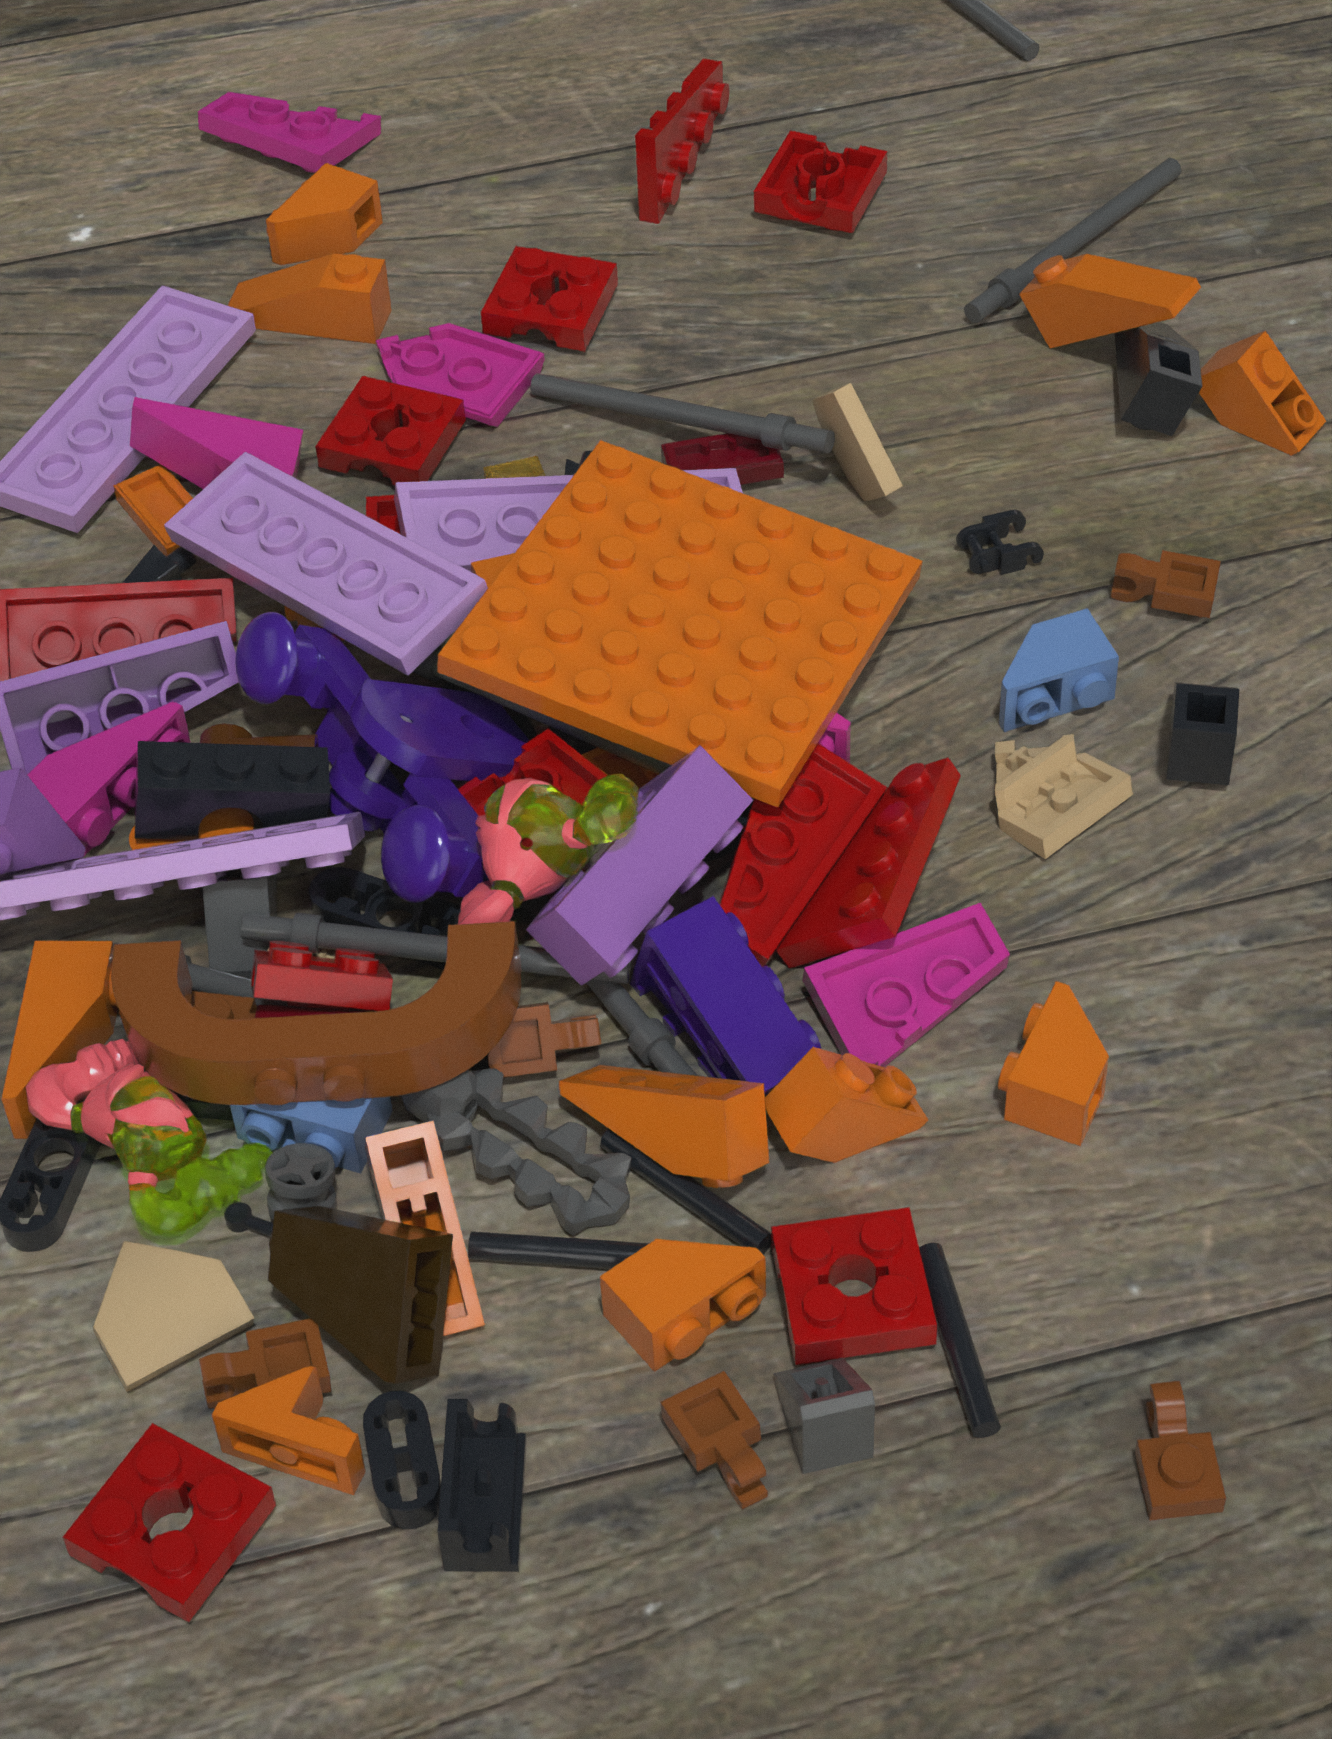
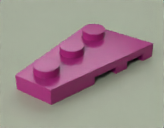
(292, 136)
(902, 987)

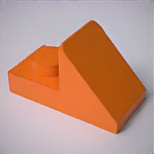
(280, 1430)

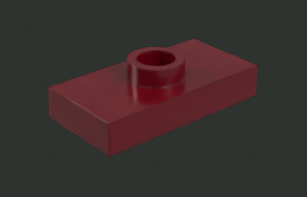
(724, 451)

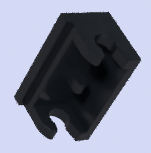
(481, 1490)

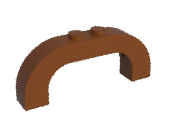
(326, 1053)

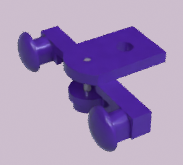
(372, 722)

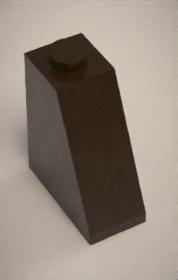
(367, 1285)

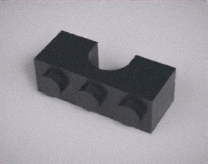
(189, 780)

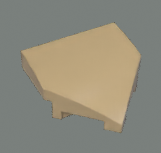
(856, 443)
(1053, 793)
(165, 1310)

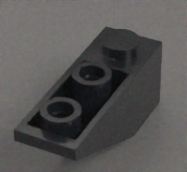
(1156, 377)

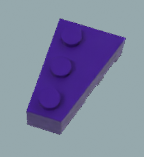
(721, 996)

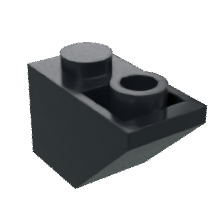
(1202, 733)

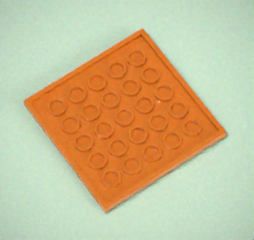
(683, 619)

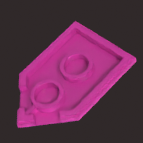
(463, 365)

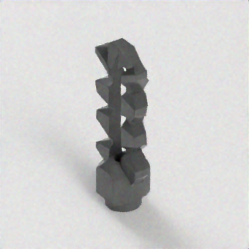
(453, 1109)

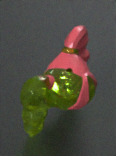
(561, 838)
(150, 1134)

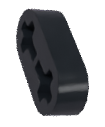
(389, 1461)

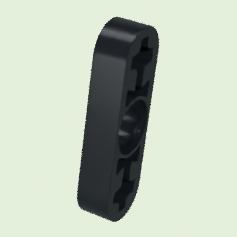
(376, 899)
(57, 1189)

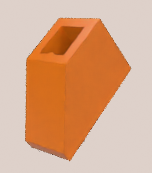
(324, 216)
(1260, 395)
(1059, 1072)
(842, 1106)
(679, 1294)

